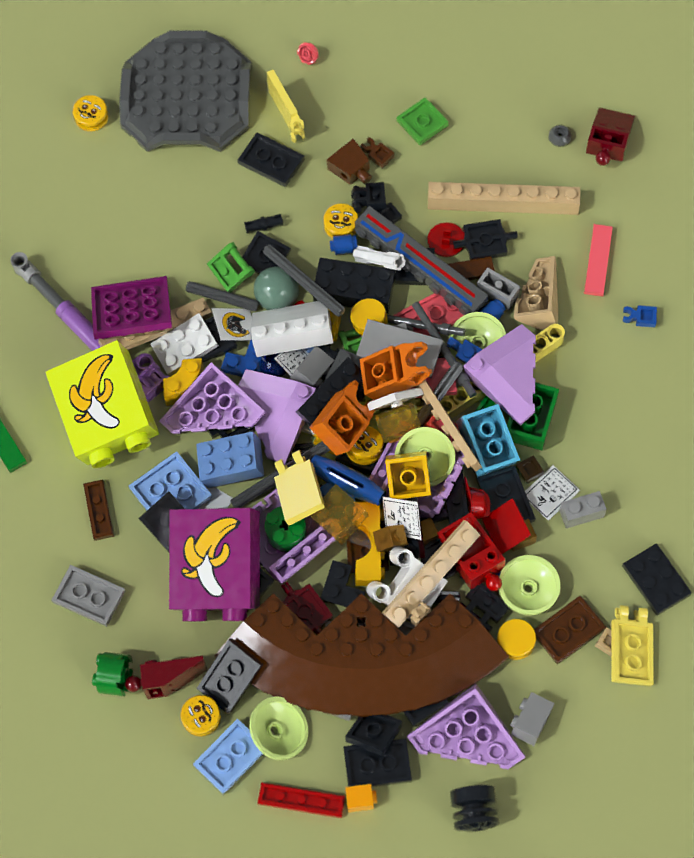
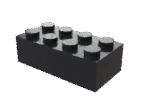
(354, 282)

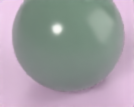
(275, 289)

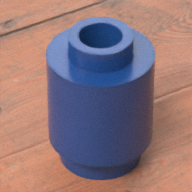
(343, 244)
(494, 308)

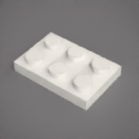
(185, 341)

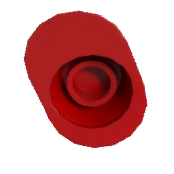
(477, 501)

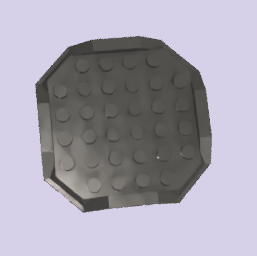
(185, 91)

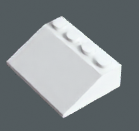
(291, 328)

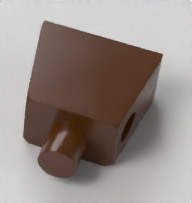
(350, 163)

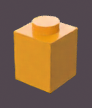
(360, 798)

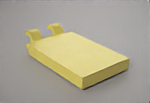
(285, 106)
(298, 489)
(632, 648)

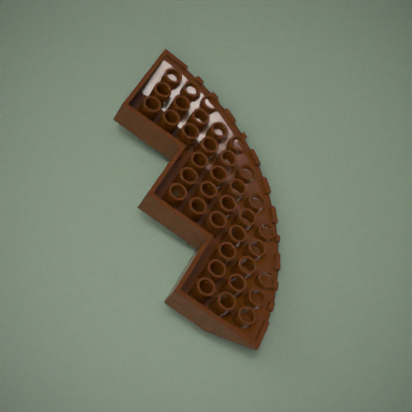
(369, 666)

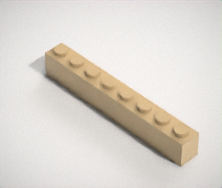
(503, 198)

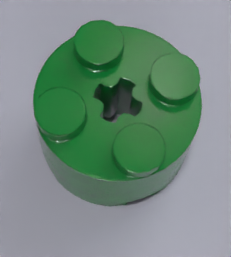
(278, 537)
(112, 673)

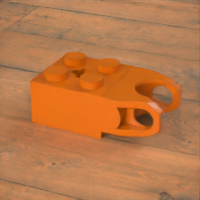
(393, 369)
(342, 420)

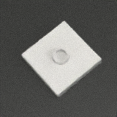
(395, 399)

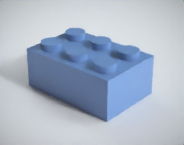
(230, 459)

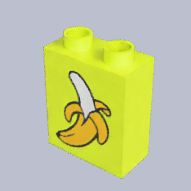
(102, 404)

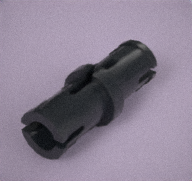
(263, 223)

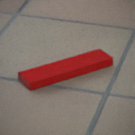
(301, 800)

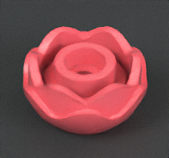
(308, 53)

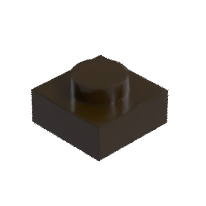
(529, 469)

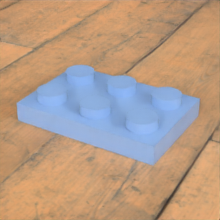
(228, 757)

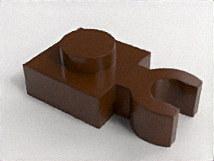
(378, 153)

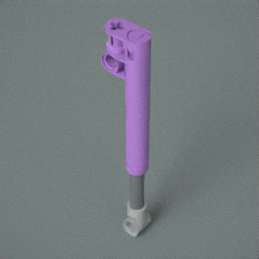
(150, 376)

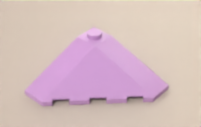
(506, 373)
(280, 400)
(212, 403)
(468, 730)

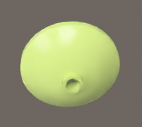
(480, 328)
(437, 444)
(534, 573)
(288, 726)

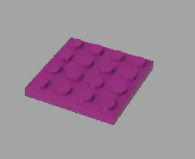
(131, 307)

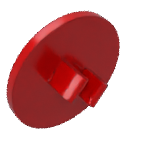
(442, 238)

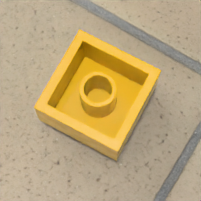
(408, 475)

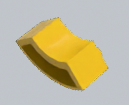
(182, 380)

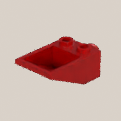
(478, 556)

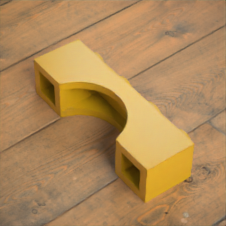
(369, 567)

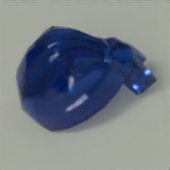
(270, 366)

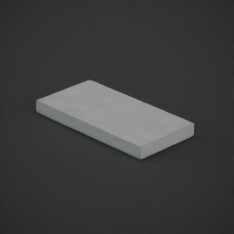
(380, 336)

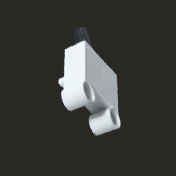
(409, 569)

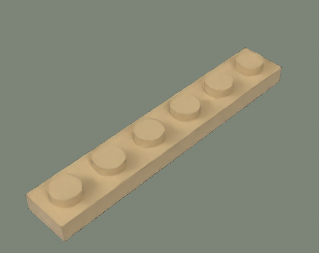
(178, 317)
(449, 427)
(431, 573)

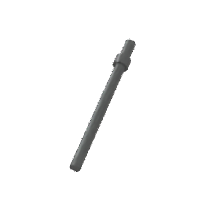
(444, 329)
(462, 379)

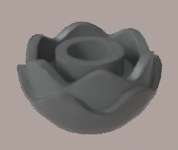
(562, 140)

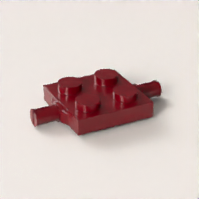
(307, 607)

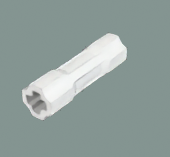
(388, 260)

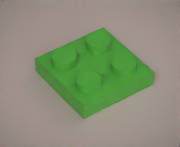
(422, 121)

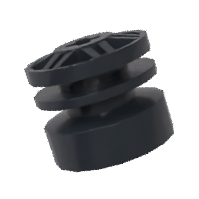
(474, 814)

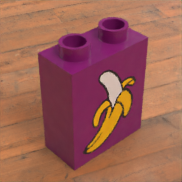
(214, 562)

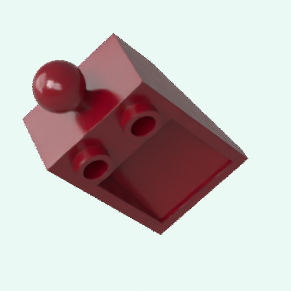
(609, 135)
(166, 677)

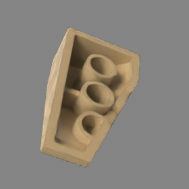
(539, 296)

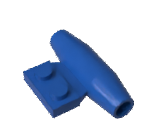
(349, 480)

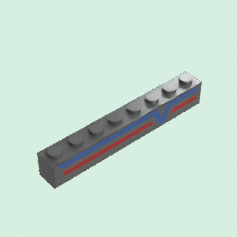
(421, 262)

